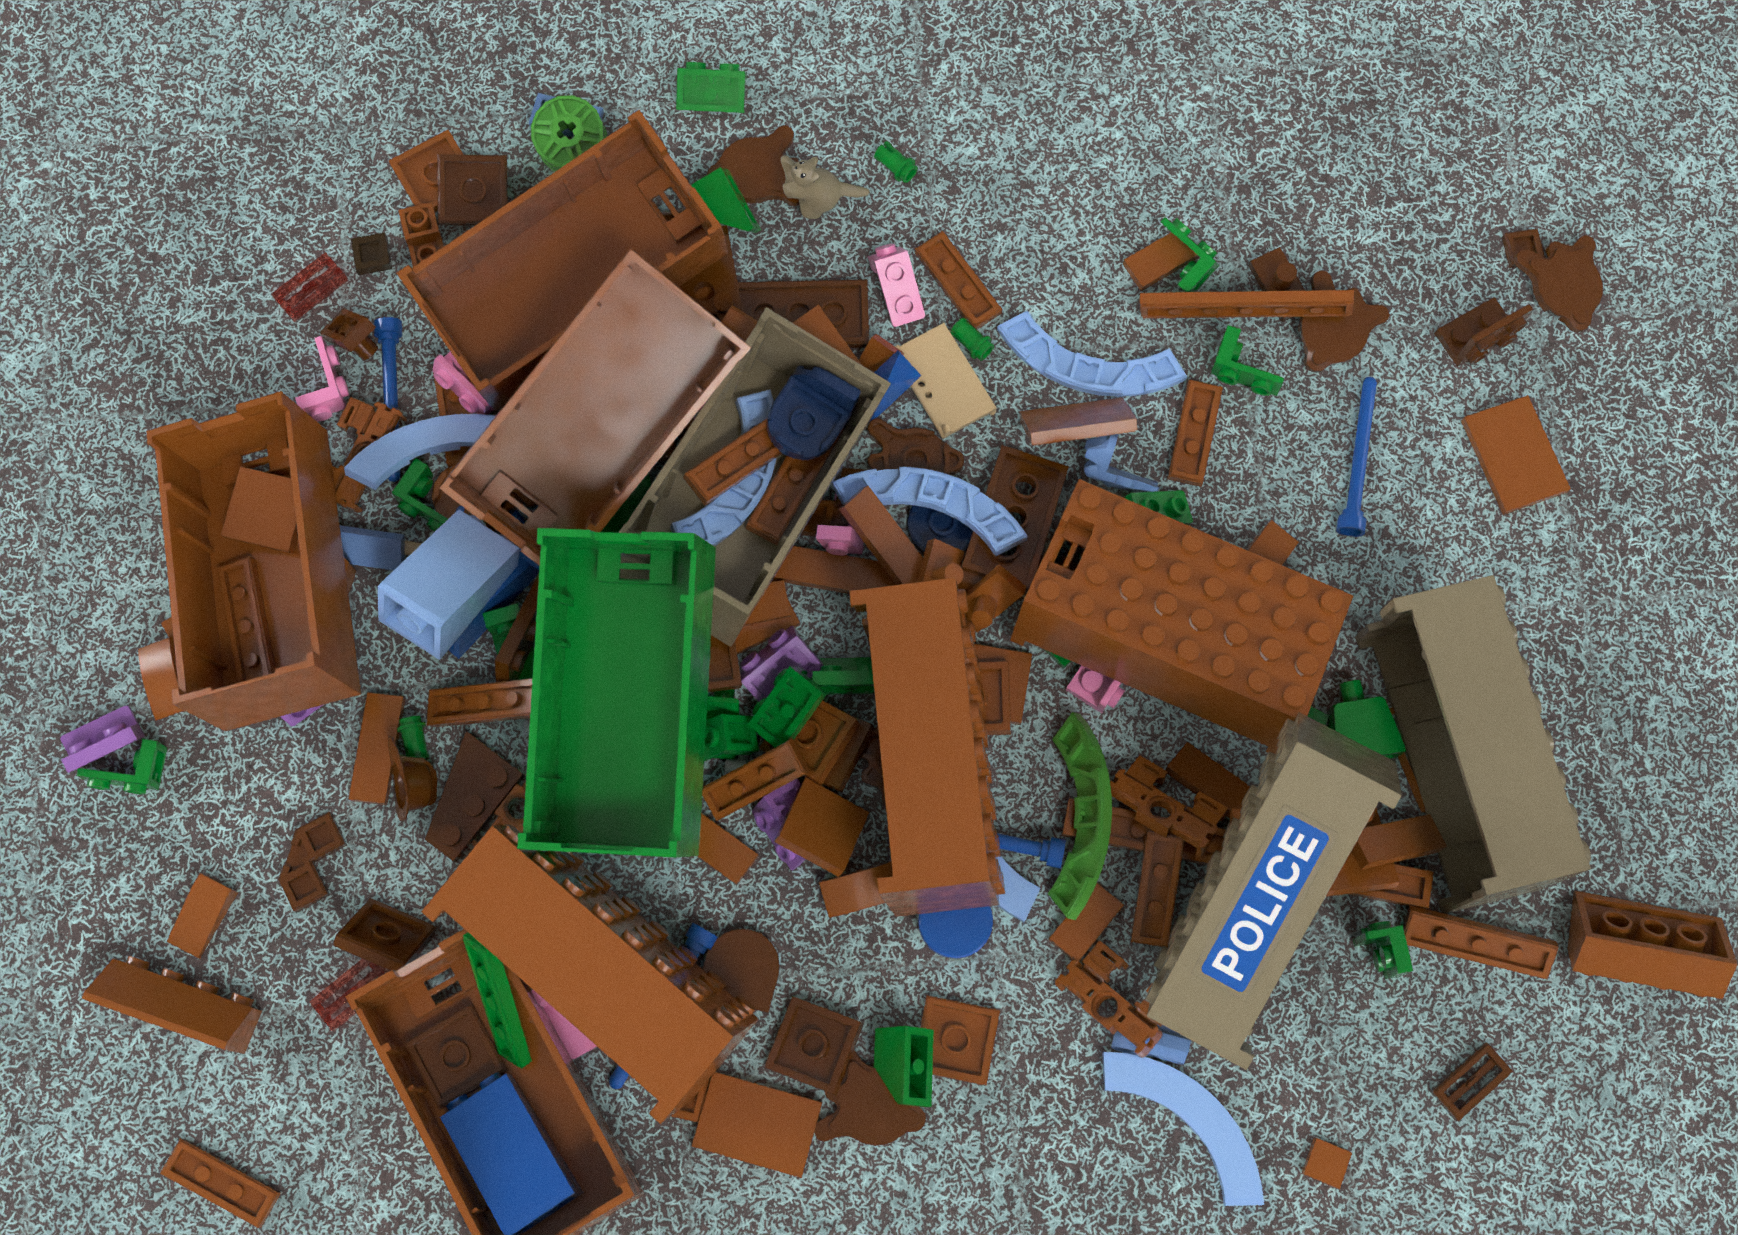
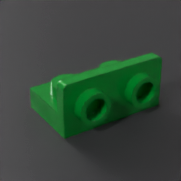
(711, 89)
(845, 676)
(787, 706)
(1392, 949)

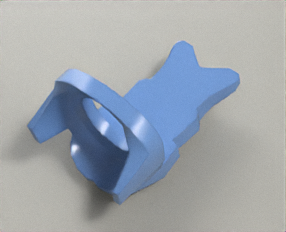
(1099, 453)

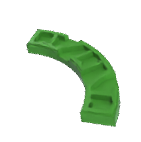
(1091, 817)

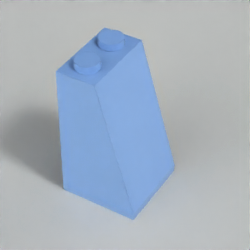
(446, 583)

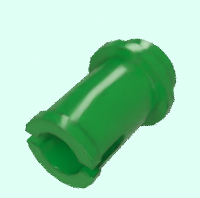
(902, 167)
(972, 339)
(413, 736)

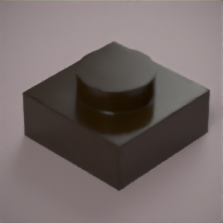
(371, 253)

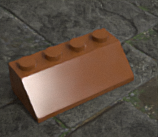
(1650, 945)
(174, 1004)

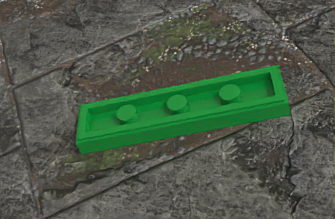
(498, 1003)

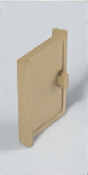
(950, 380)

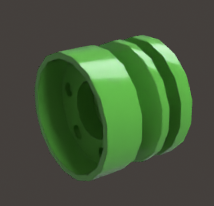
(559, 115)

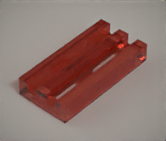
(317, 296)
(317, 1001)

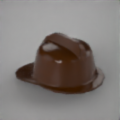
(412, 781)

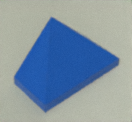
(900, 375)

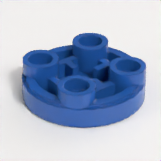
(956, 932)

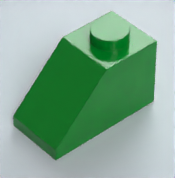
(726, 200)
(905, 1063)

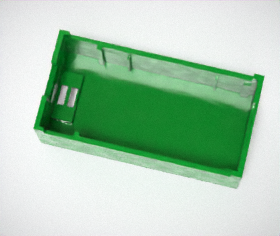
(619, 694)

